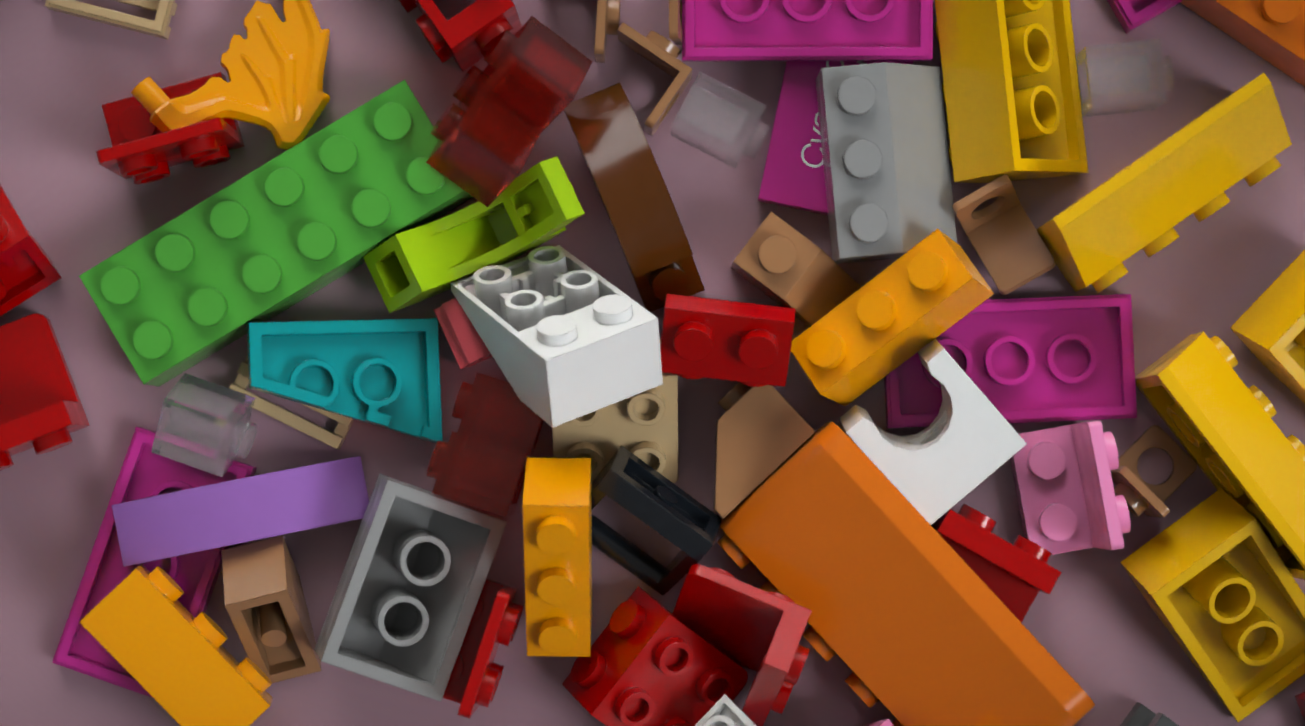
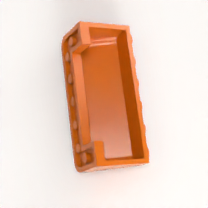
(893, 596)

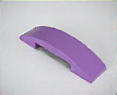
(240, 510)

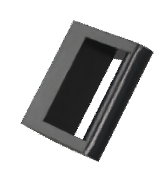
(659, 506)

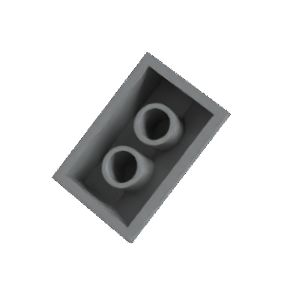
(884, 158)
(409, 588)

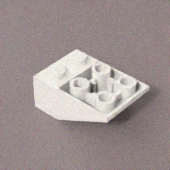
(562, 333)

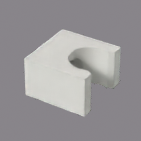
(951, 454)

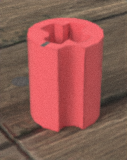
(461, 335)

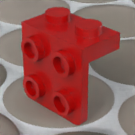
(469, 32)
(726, 340)
(35, 390)
(1010, 570)
(751, 629)
(651, 669)

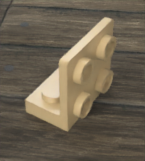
(640, 423)

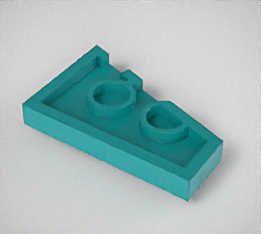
(355, 369)

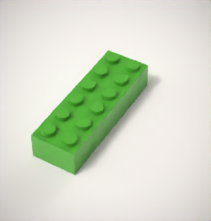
(272, 236)

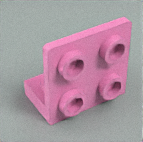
(1069, 488)

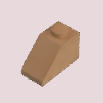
(793, 271)
(752, 441)
(269, 608)

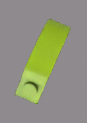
(454, 247)

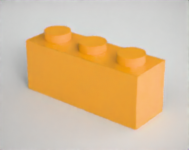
(890, 318)
(558, 556)
(177, 654)

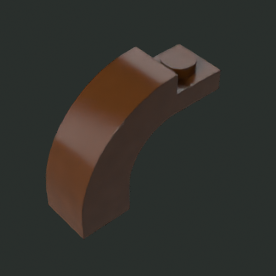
(634, 196)

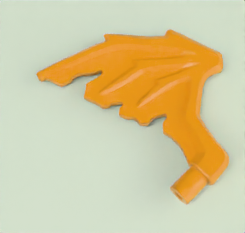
(271, 78)

